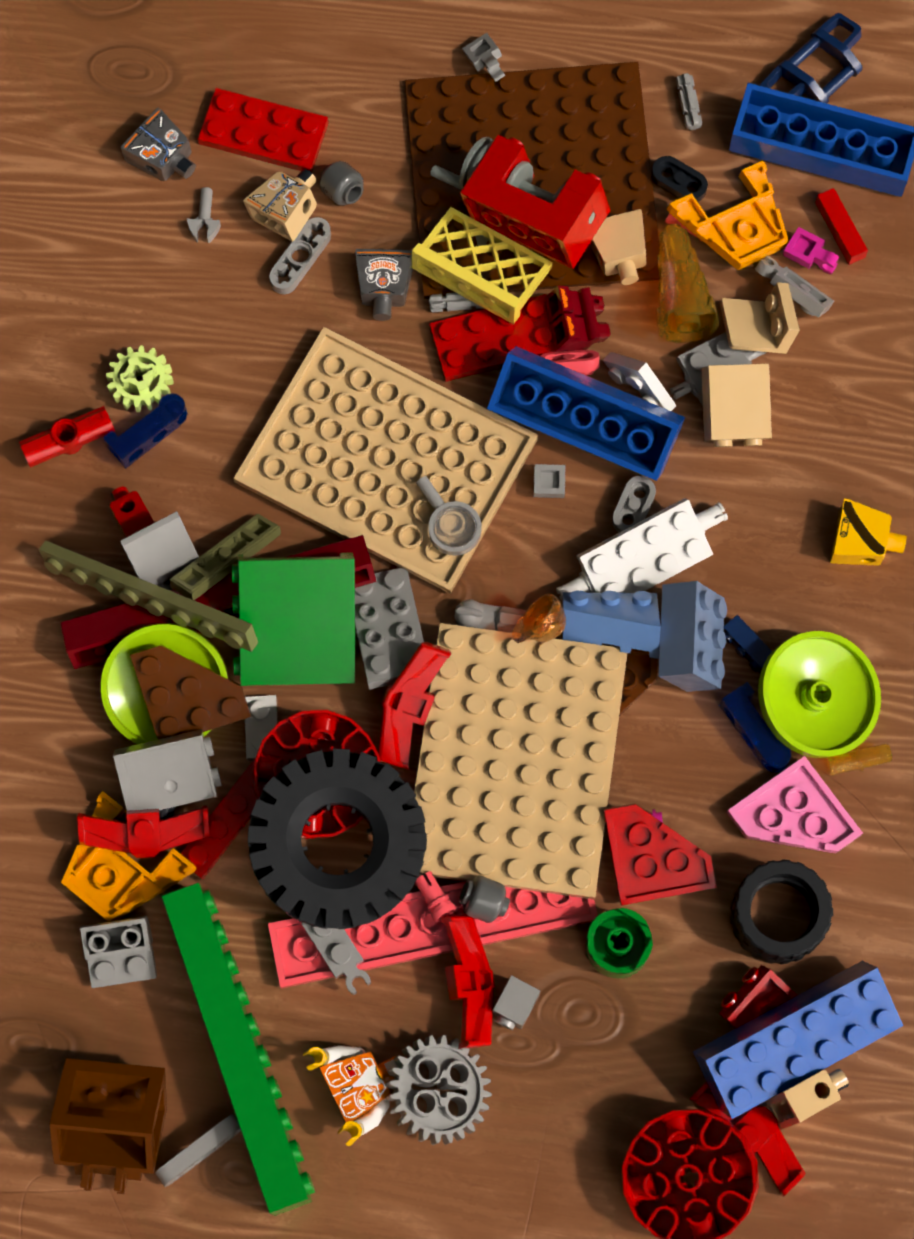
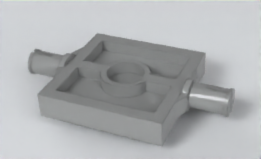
(709, 353)

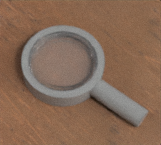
(453, 525)

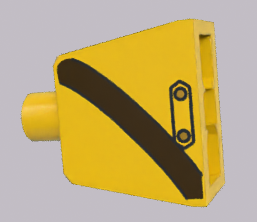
(864, 536)

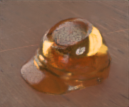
(542, 621)

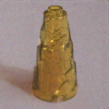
(684, 296)

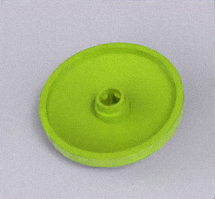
(120, 685)
(819, 694)

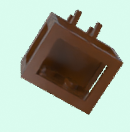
(108, 1120)

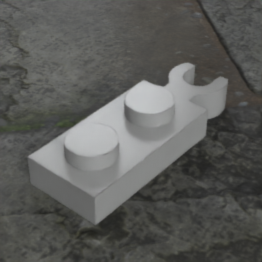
(809, 297)
(338, 953)

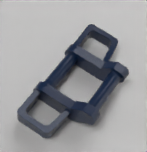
(821, 38)

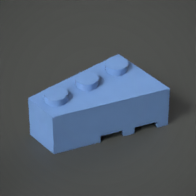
(613, 619)

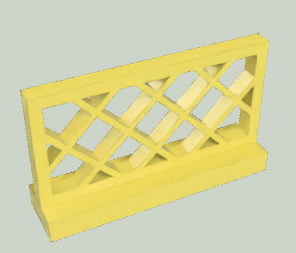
(471, 285)

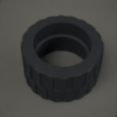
(803, 880)

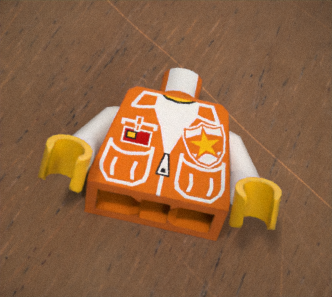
(355, 1085)

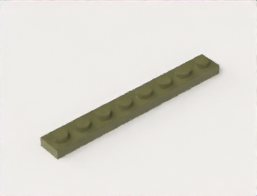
(149, 596)

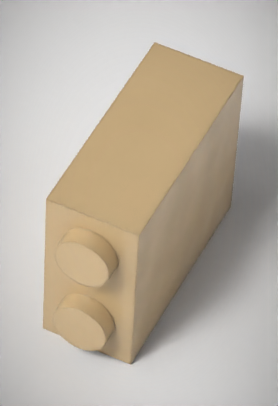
(736, 404)

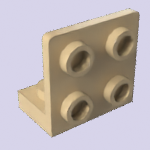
(760, 324)

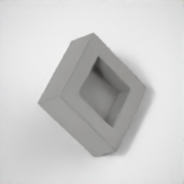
(549, 481)

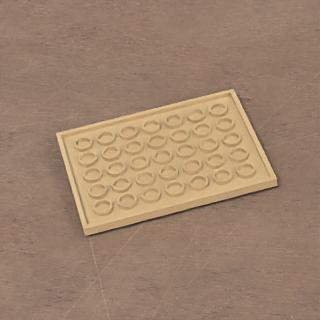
(360, 437)
(519, 760)

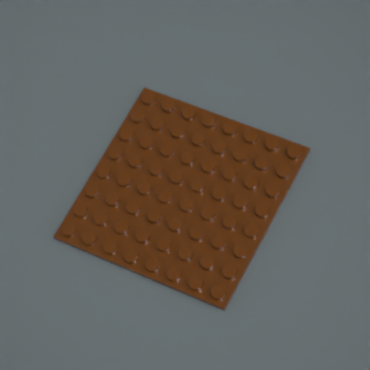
(566, 121)

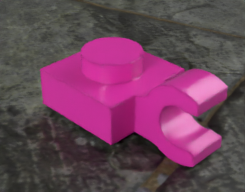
(808, 248)

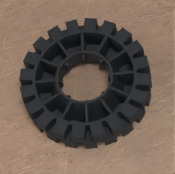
(347, 781)

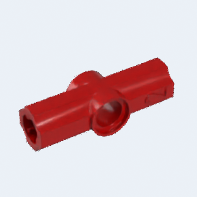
(48, 443)

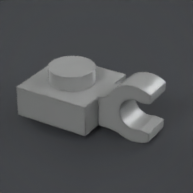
(484, 53)

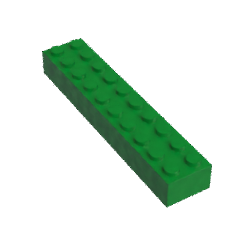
(236, 1049)

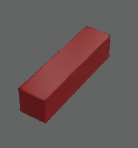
(841, 226)

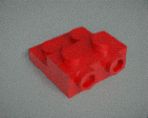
(759, 994)

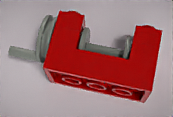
(501, 196)

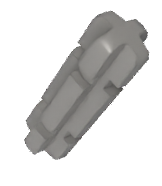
(689, 101)
(451, 302)

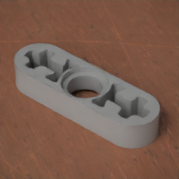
(319, 244)
(198, 1150)

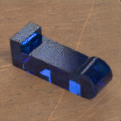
(148, 431)
(753, 729)

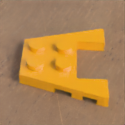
(741, 232)
(112, 880)

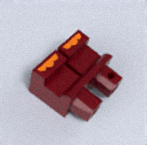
(575, 318)

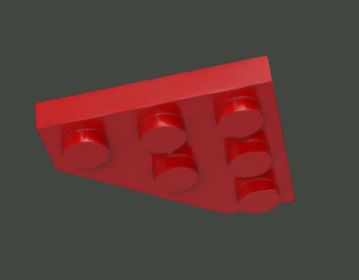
(653, 858)

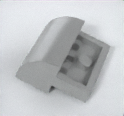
(119, 951)

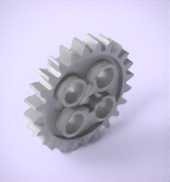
(437, 1119)

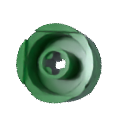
(612, 925)

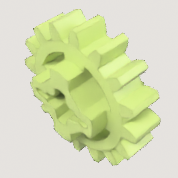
(153, 374)

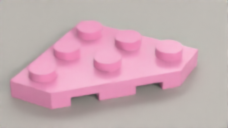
(796, 812)

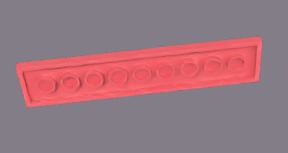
(412, 934)

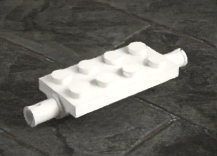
(647, 551)

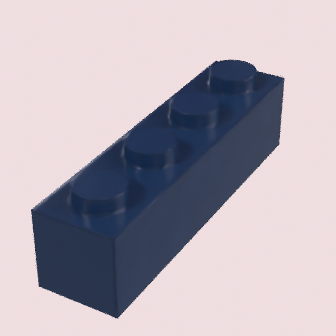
(747, 643)

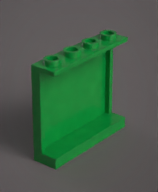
(300, 618)

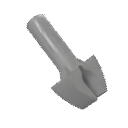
(204, 217)

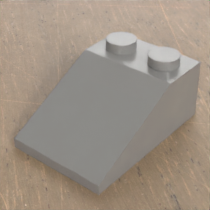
(160, 550)

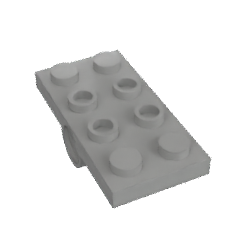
(386, 626)

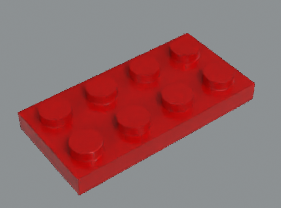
(263, 130)
(482, 339)

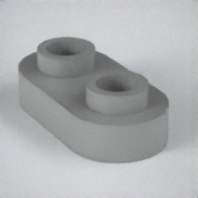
(630, 505)

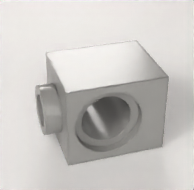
(515, 1003)

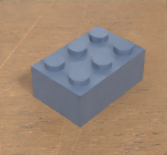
(692, 636)

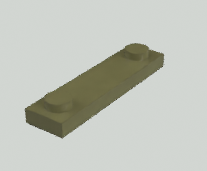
(218, 561)

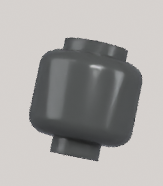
(341, 183)
(484, 899)

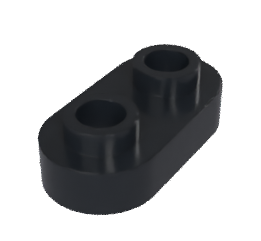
(682, 178)

